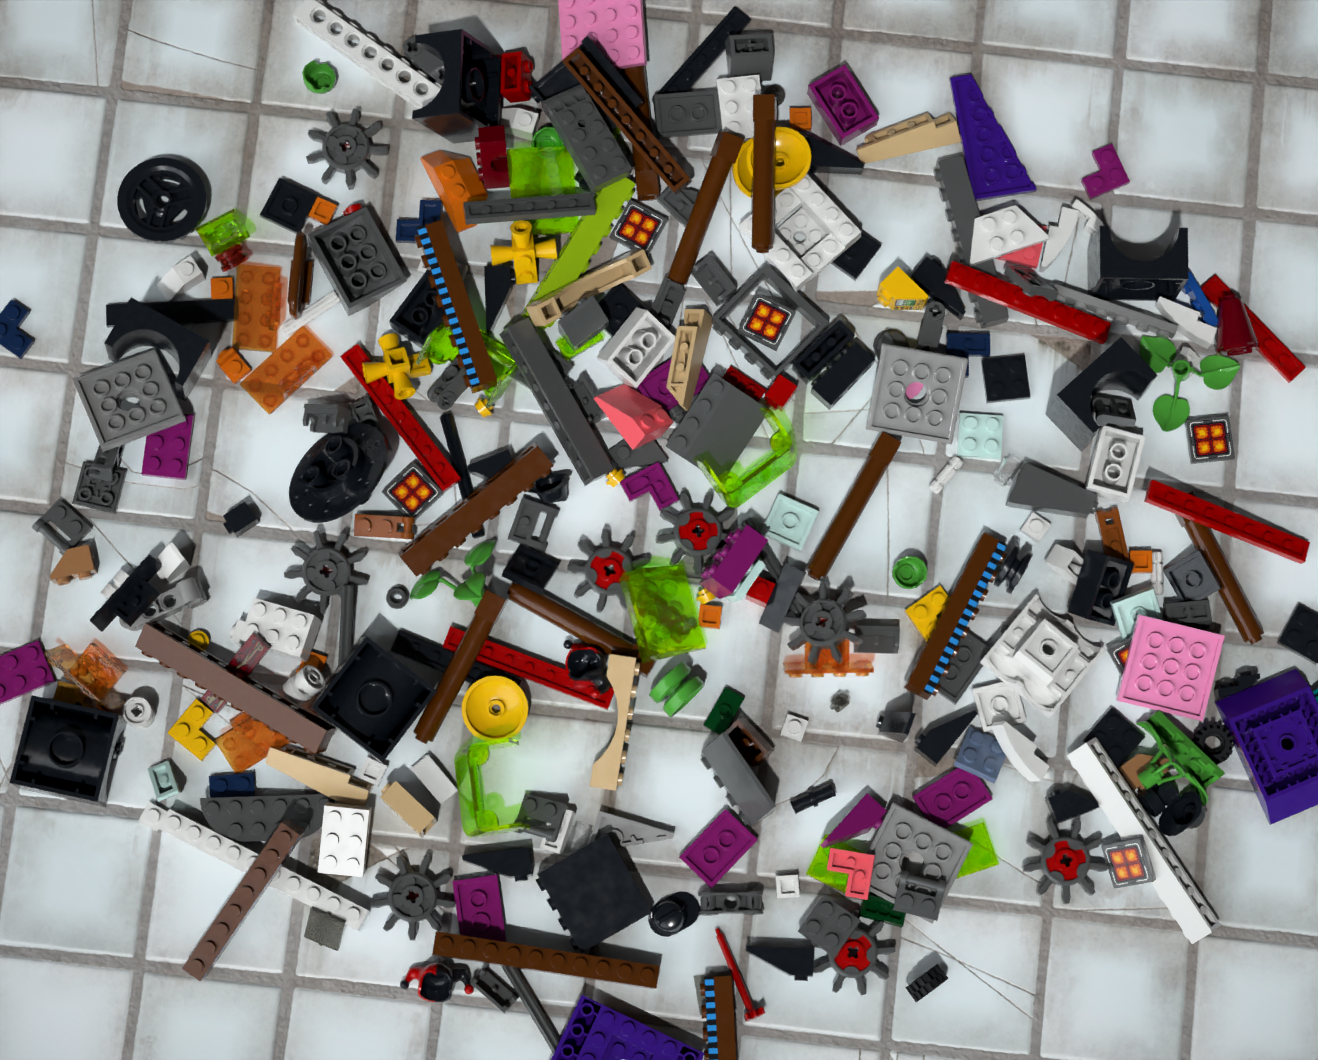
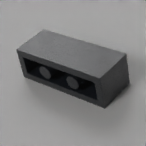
(823, 352)
(842, 375)

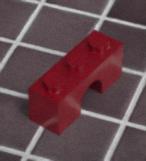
(492, 149)

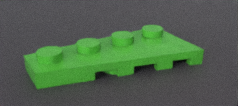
(1185, 751)

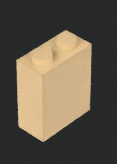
(407, 808)

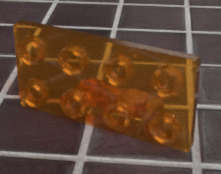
(256, 308)
(286, 370)
(827, 664)
(92, 672)
(247, 742)

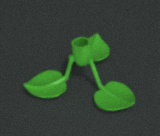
(1158, 353)
(471, 589)
(1153, 774)

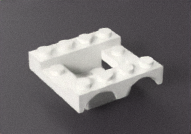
(820, 220)
(1029, 671)

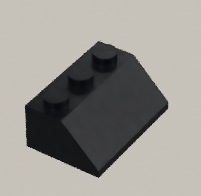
(1099, 582)

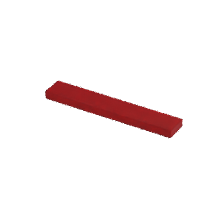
(1270, 346)

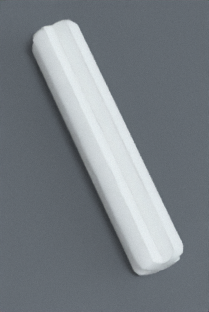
(311, 313)

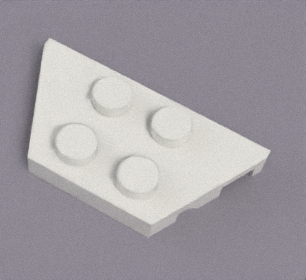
(1003, 234)

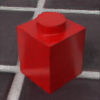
(780, 393)
(760, 591)

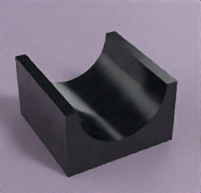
(469, 89)
(1125, 279)
(146, 327)
(1114, 369)
(372, 698)
(66, 750)

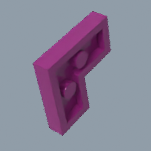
(1110, 174)
(651, 481)

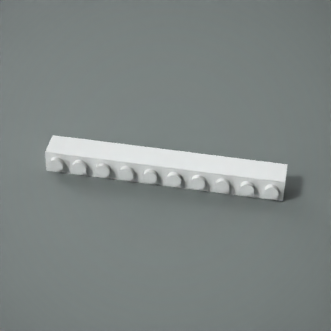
(1132, 822)
(243, 858)

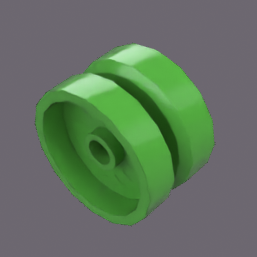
(673, 686)

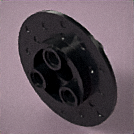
(338, 473)

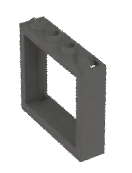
(790, 296)

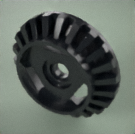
(144, 184)

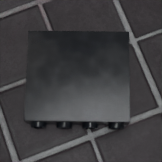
(562, 79)
(593, 893)

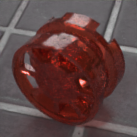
(232, 257)

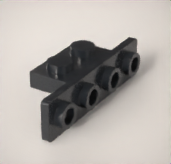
(130, 598)

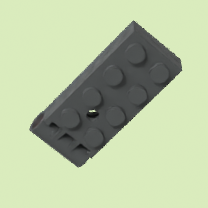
(590, 146)

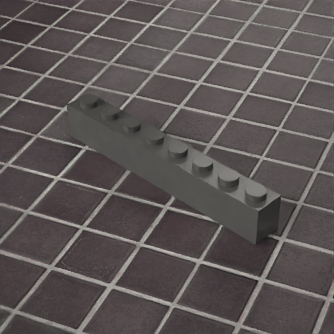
(961, 212)
(556, 401)

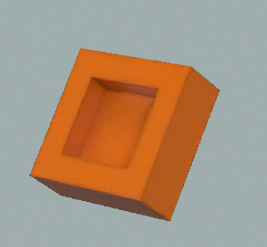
(800, 119)
(322, 211)
(222, 288)
(1142, 561)
(710, 616)

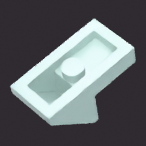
(163, 781)

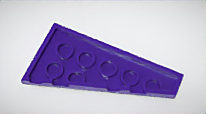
(986, 149)

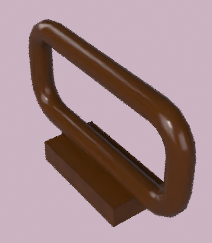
(300, 277)

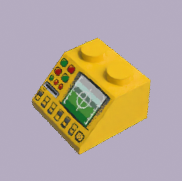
(901, 292)

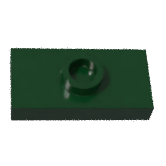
(723, 711)
(881, 910)

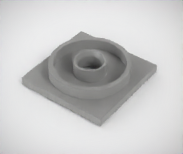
(133, 377)
(932, 417)
(907, 833)

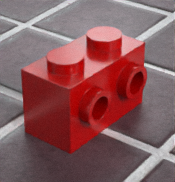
(516, 76)

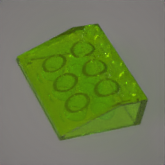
(542, 173)
(662, 612)

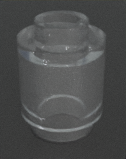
(1007, 470)
(579, 836)

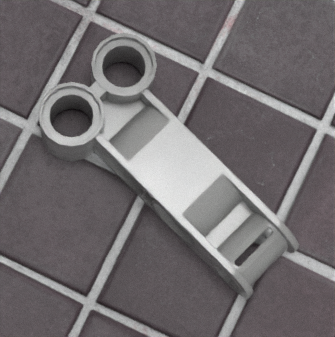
(187, 594)

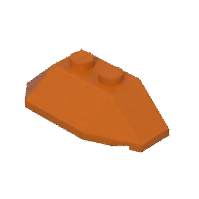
(454, 183)

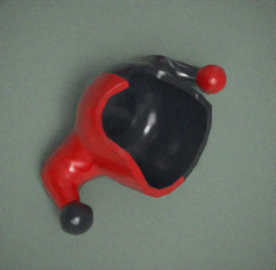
(586, 665)
(437, 981)

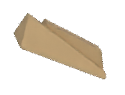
(909, 137)
(688, 355)
(321, 774)

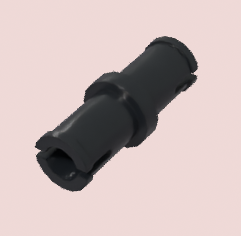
(813, 798)

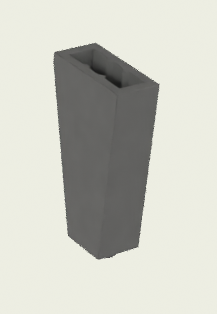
(1050, 494)

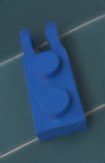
(1199, 301)

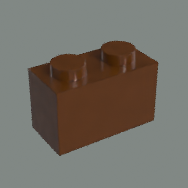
(749, 742)

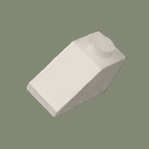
(519, 122)
(180, 279)
(172, 563)
(1065, 563)

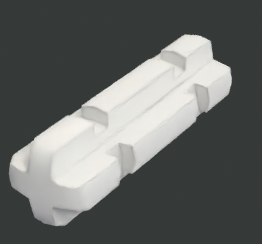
(945, 475)
(1157, 575)

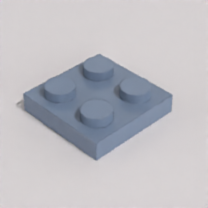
(980, 755)

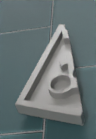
(627, 832)

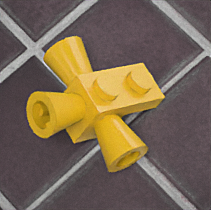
(523, 252)
(396, 366)

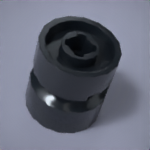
(1158, 797)

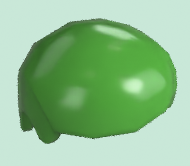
(319, 77)
(546, 138)
(909, 572)

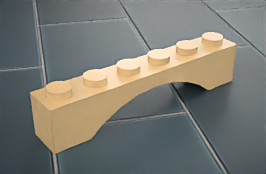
(603, 278)
(621, 675)

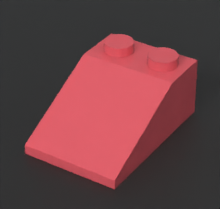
(634, 415)

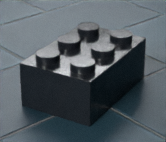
(418, 313)

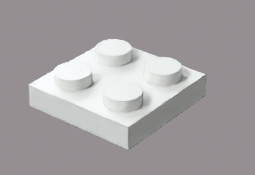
(998, 704)

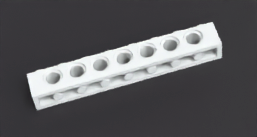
(305, 17)

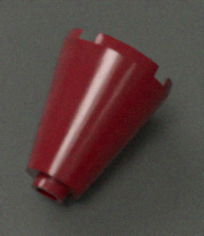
(1234, 329)

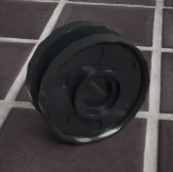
(1013, 569)

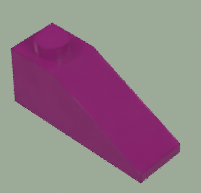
(859, 821)

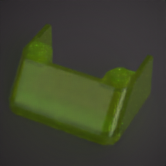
(439, 351)
(737, 490)
(476, 820)

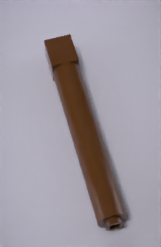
(723, 156)
(763, 171)
(645, 175)
(853, 506)
(1231, 592)
(485, 617)
(577, 625)

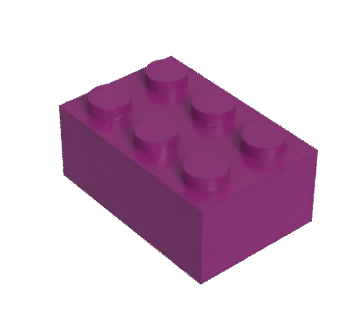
(842, 105)
(732, 561)

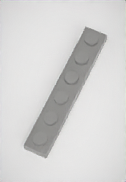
(1121, 314)

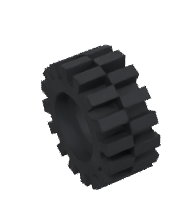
(1224, 737)
(926, 983)

